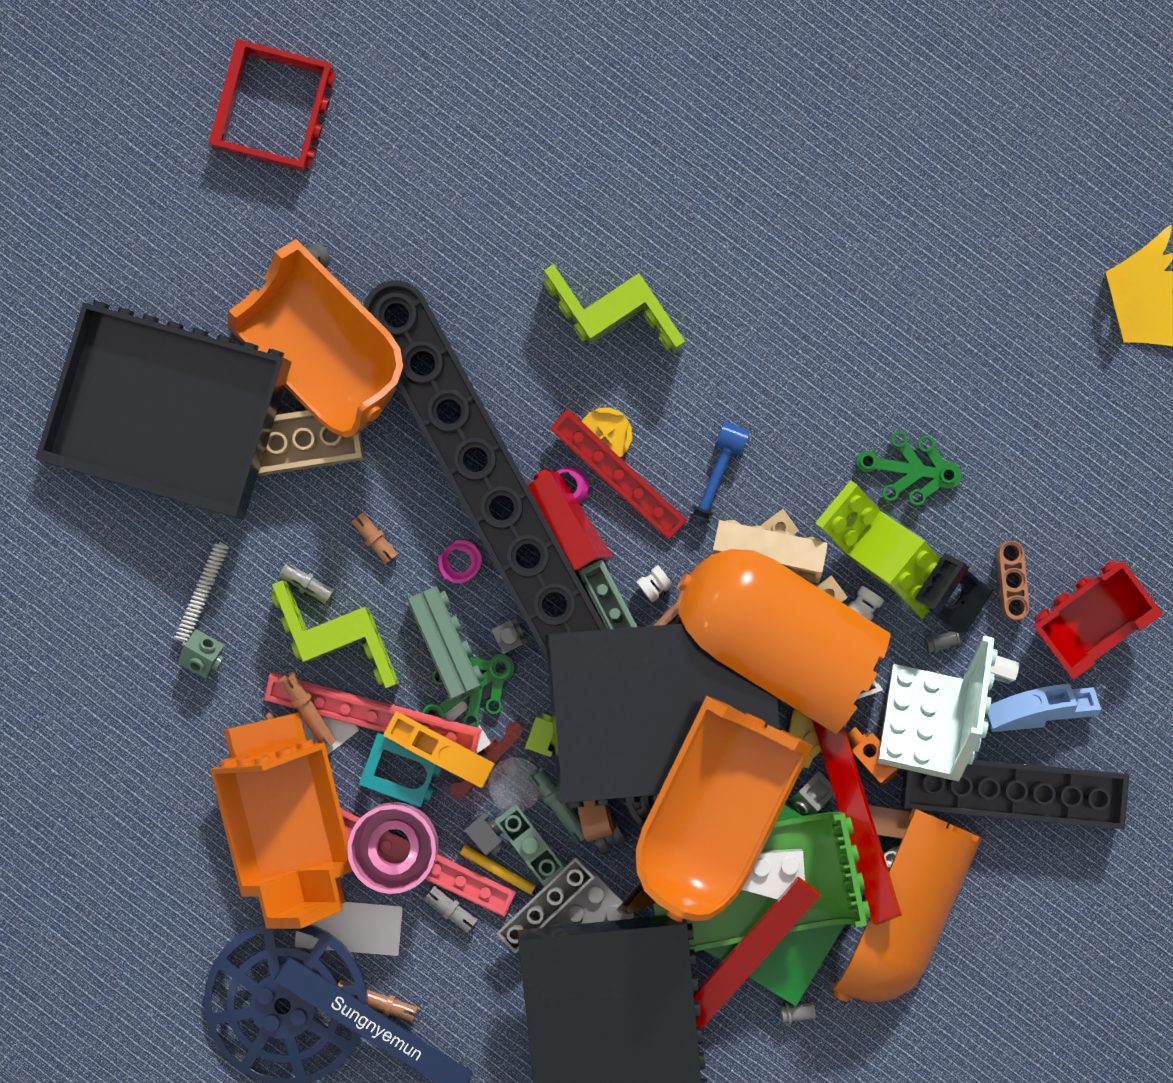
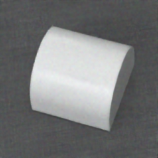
(1005, 670)

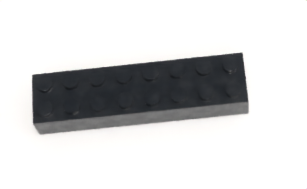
(1023, 793)

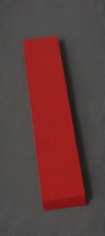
(618, 474)

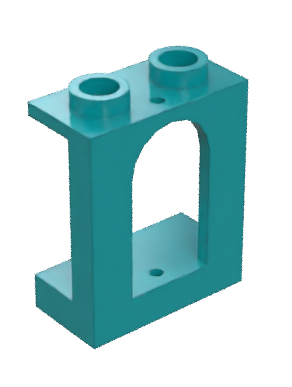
(413, 796)

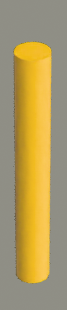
(497, 869)

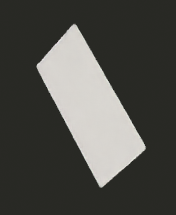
(361, 929)

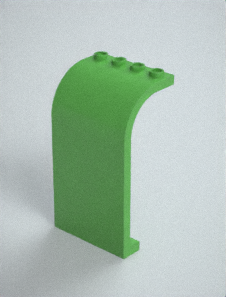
(827, 868)

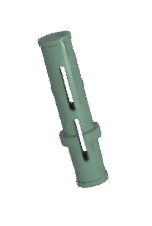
(550, 795)

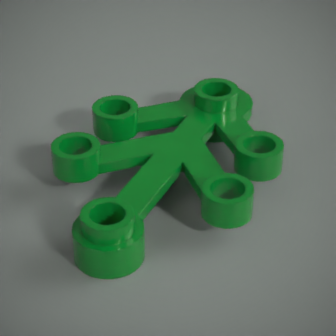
(914, 469)
(475, 698)

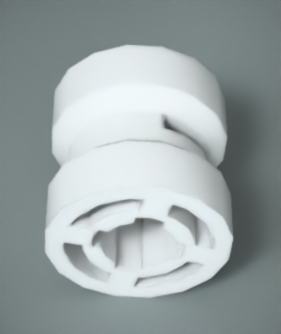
(659, 579)
(870, 598)

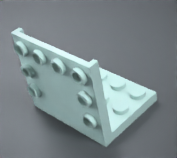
(937, 719)

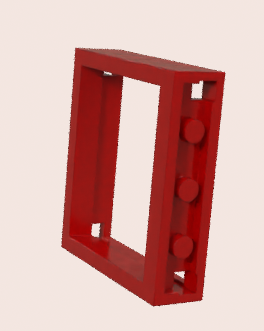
(230, 91)

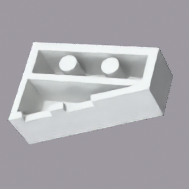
(775, 872)

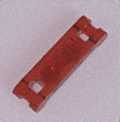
(494, 752)

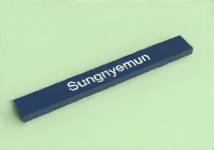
(370, 1023)

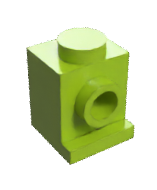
(541, 735)

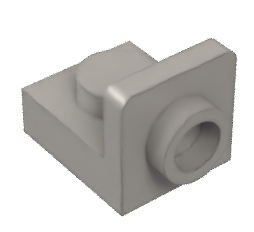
(812, 795)

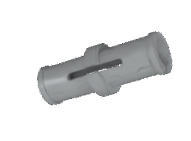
(306, 583)
(450, 909)

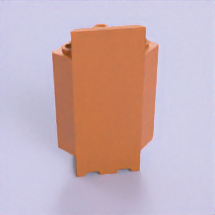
(283, 821)

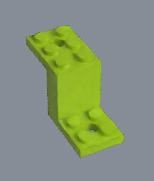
(613, 310)
(879, 544)
(333, 634)

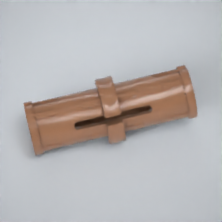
(374, 538)

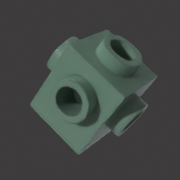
(201, 654)

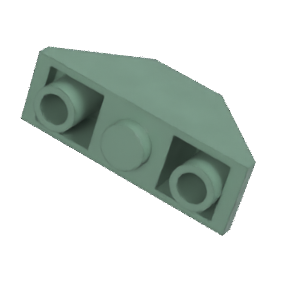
(530, 844)

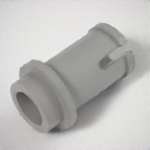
(797, 1013)

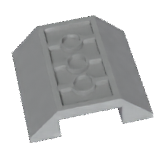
(570, 898)

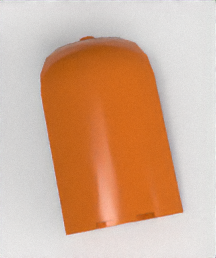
(338, 351)
(782, 633)
(716, 811)
(926, 884)

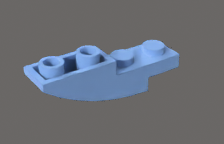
(1040, 705)

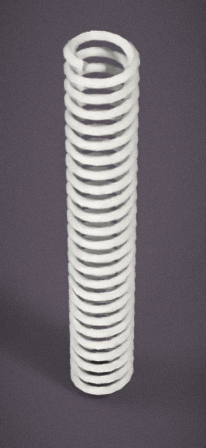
(200, 597)

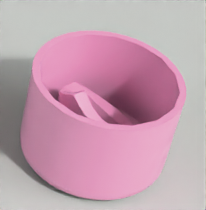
(375, 870)

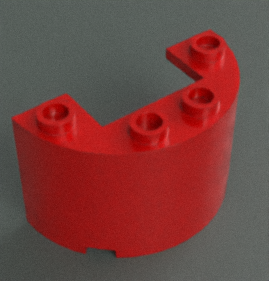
(1096, 617)

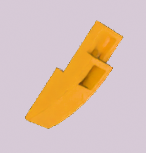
(439, 749)

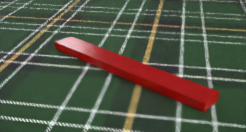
(853, 802)
(754, 948)

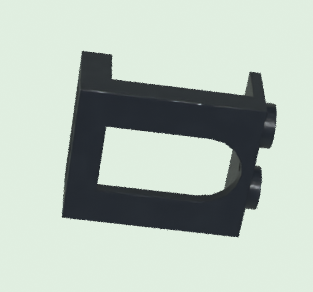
(940, 587)

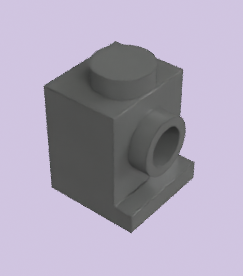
(509, 636)
(486, 834)

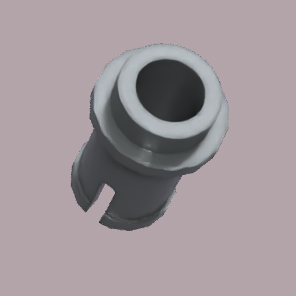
(942, 641)

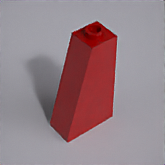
(568, 521)

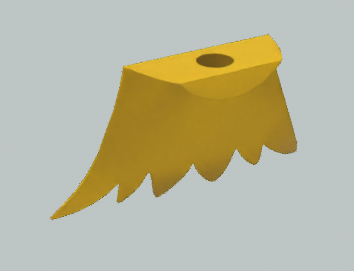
(1144, 294)

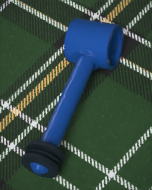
(730, 441)

